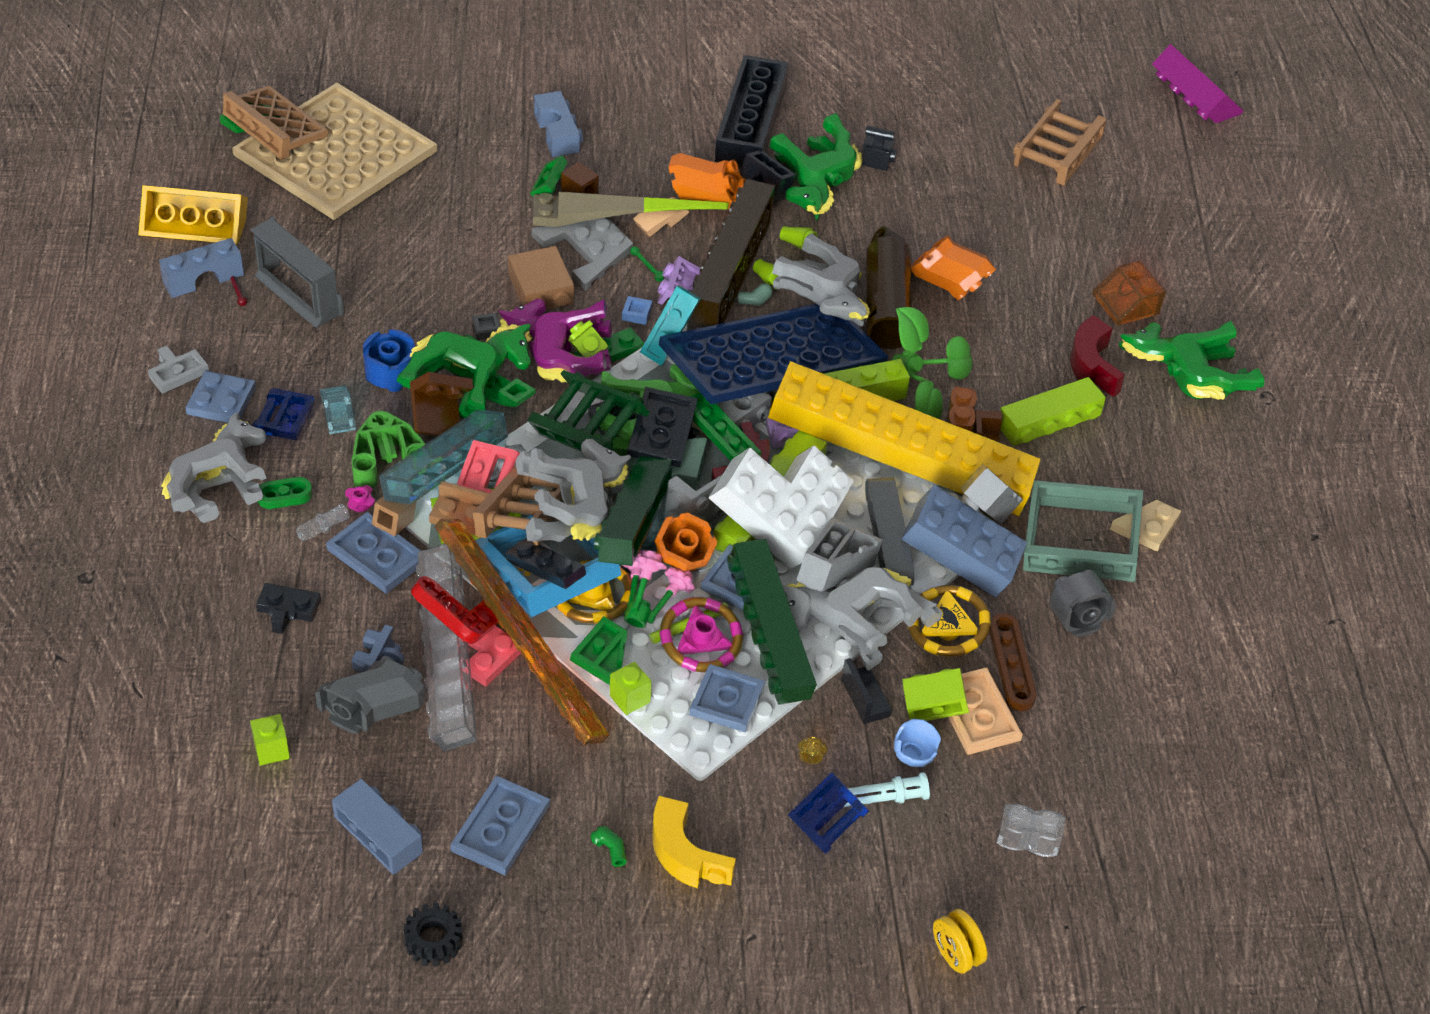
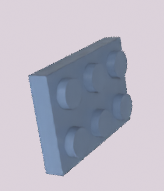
(375, 553)
(500, 825)

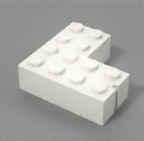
(779, 508)

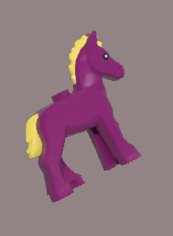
(551, 338)

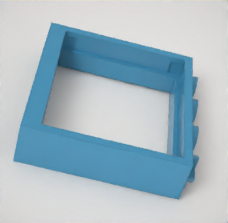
(546, 595)

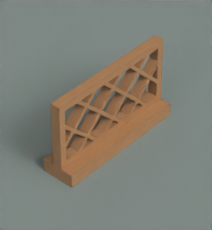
(264, 127)

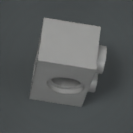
(747, 409)

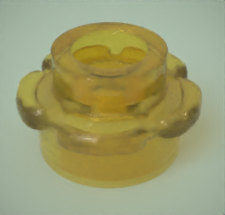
(812, 750)

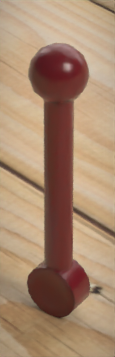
(242, 301)

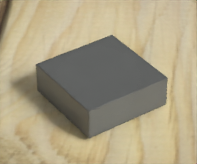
(485, 325)

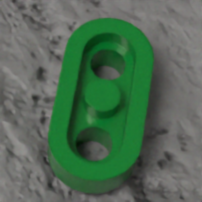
(285, 492)

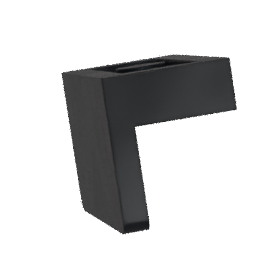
(865, 693)

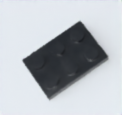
(665, 428)

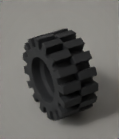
(436, 950)

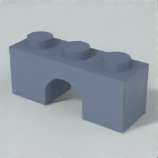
(561, 130)
(182, 270)

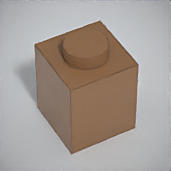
(392, 516)

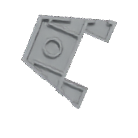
(595, 240)

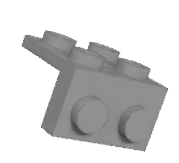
(684, 499)

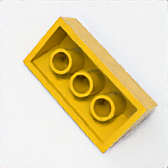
(192, 214)

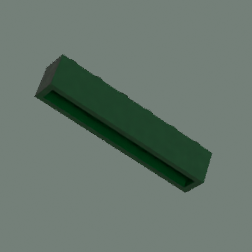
(634, 511)
(771, 622)

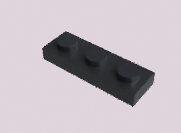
(546, 563)

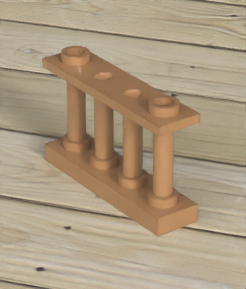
(1073, 155)
(506, 499)

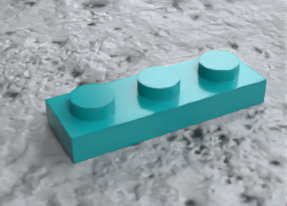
(671, 321)

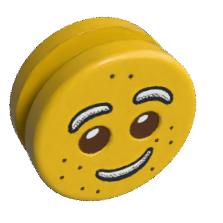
(960, 941)

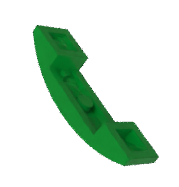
(507, 393)

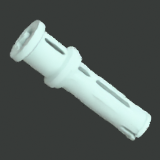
(898, 787)

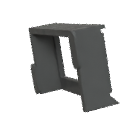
(276, 243)

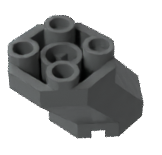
(371, 695)

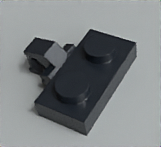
(287, 604)

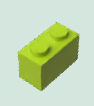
(935, 695)

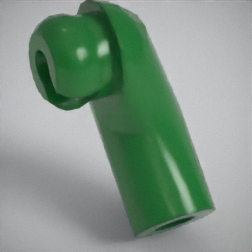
(606, 836)

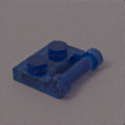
(290, 417)
(821, 806)

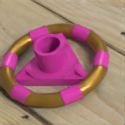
(701, 634)

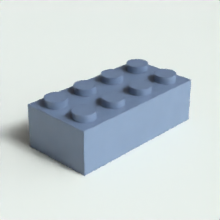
(964, 541)

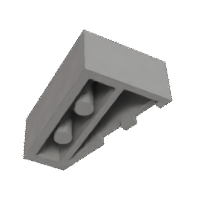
(990, 494)
(837, 555)

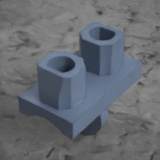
(380, 645)

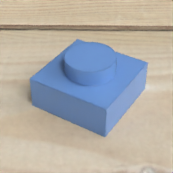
(637, 310)

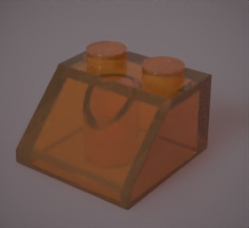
(1130, 293)

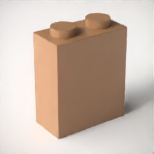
(541, 276)

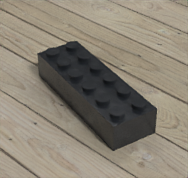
(751, 109)

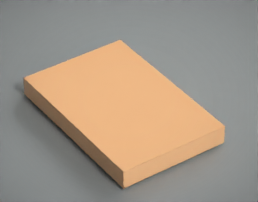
(989, 718)

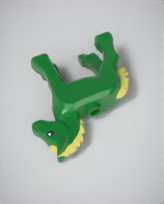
(820, 171)
(469, 359)
(1188, 360)

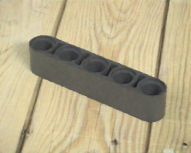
(889, 525)

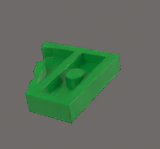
(601, 650)

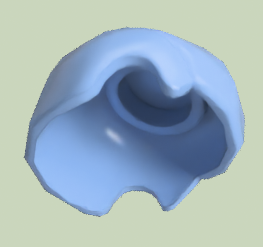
(916, 743)

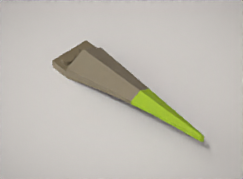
(579, 207)

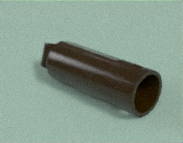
(887, 286)

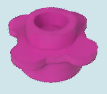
(360, 498)

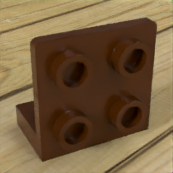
(436, 401)

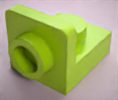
(586, 339)

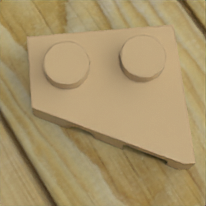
(1155, 524)

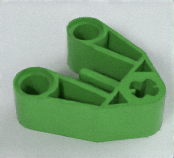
(381, 432)

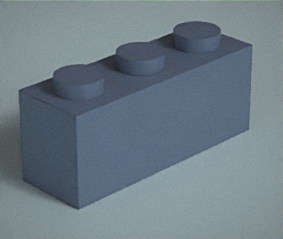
(378, 826)

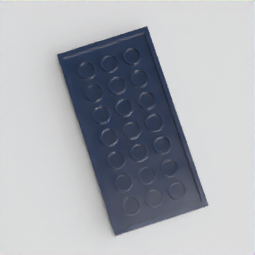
(754, 352)

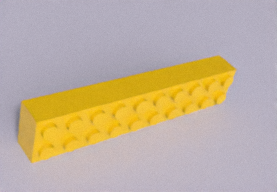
(896, 433)

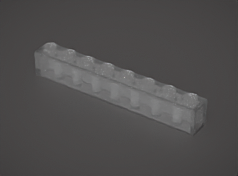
(446, 658)

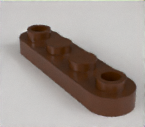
(1012, 662)

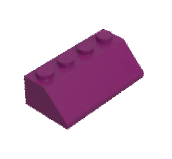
(1195, 86)

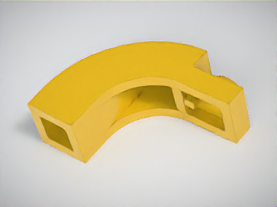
(679, 855)

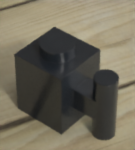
(878, 148)

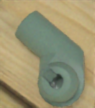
(756, 297)

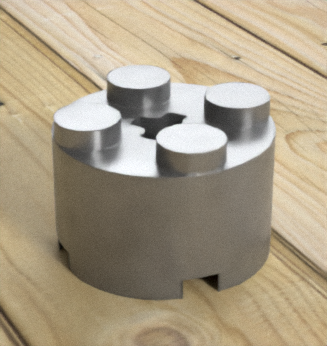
(1081, 603)

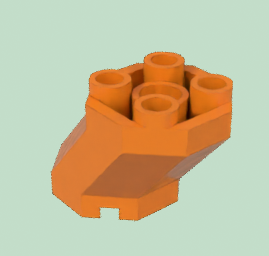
(704, 179)
(953, 267)
(685, 542)

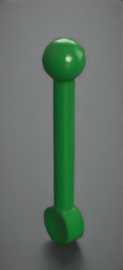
(658, 274)

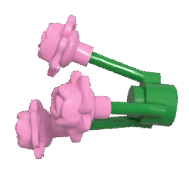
(638, 610)

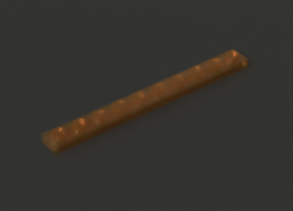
(522, 632)

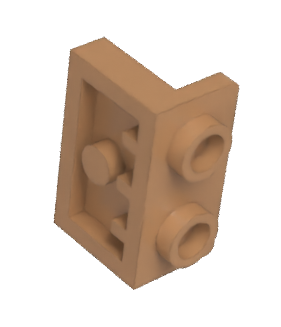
(457, 503)

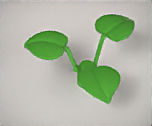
(914, 331)

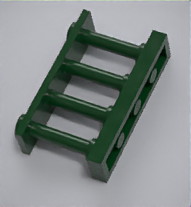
(566, 433)

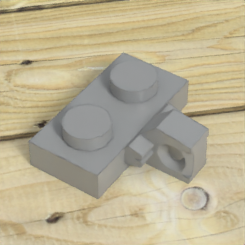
(176, 370)

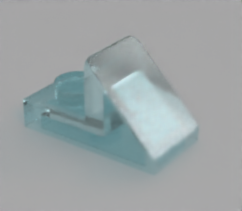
(337, 409)

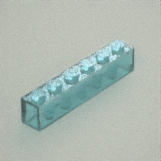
(441, 457)

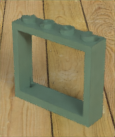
(1072, 561)

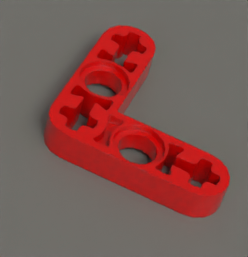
(453, 613)

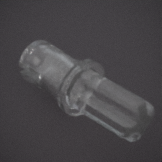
(322, 522)

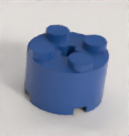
(386, 358)

